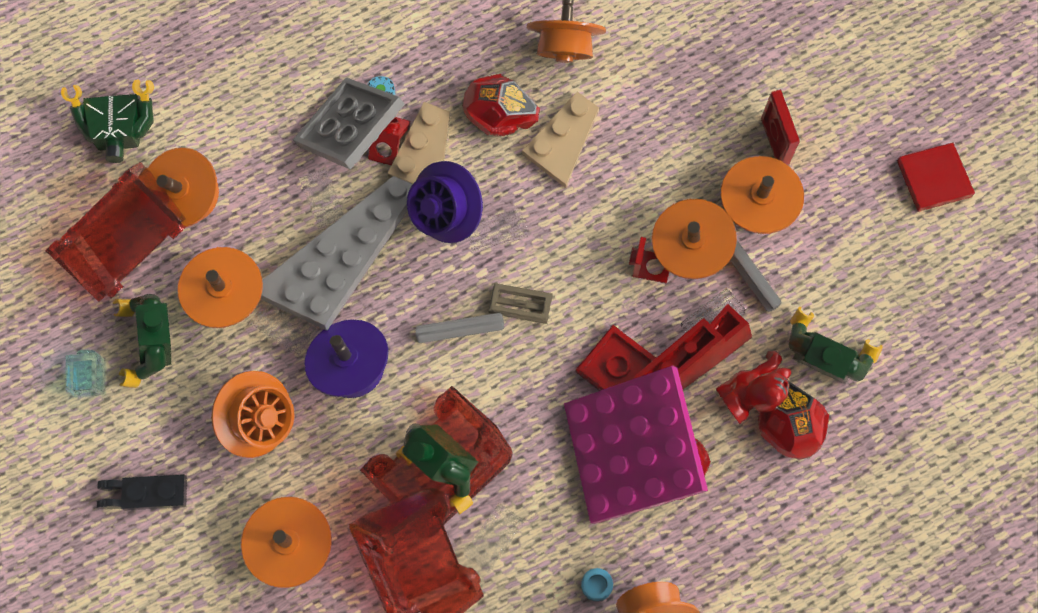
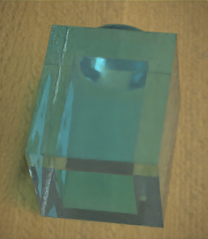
(85, 374)

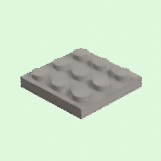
(348, 122)

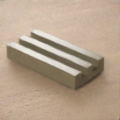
(519, 314)

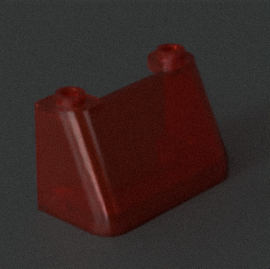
(118, 233)
(468, 428)
(413, 557)

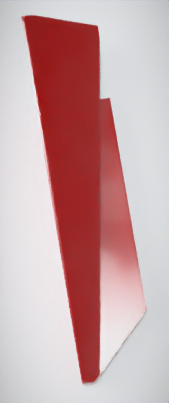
(703, 346)

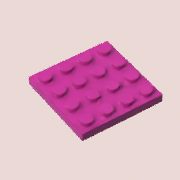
(635, 446)

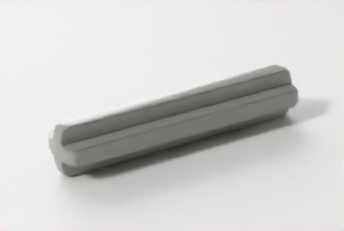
(755, 279)
(459, 328)

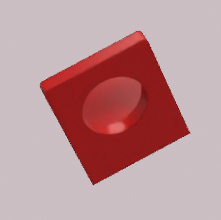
(390, 135)
(640, 258)

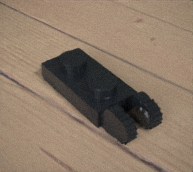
(145, 492)

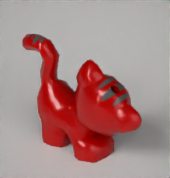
(758, 388)

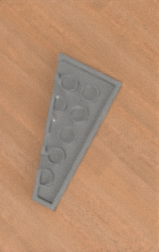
(330, 267)

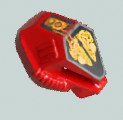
(499, 106)
(795, 426)

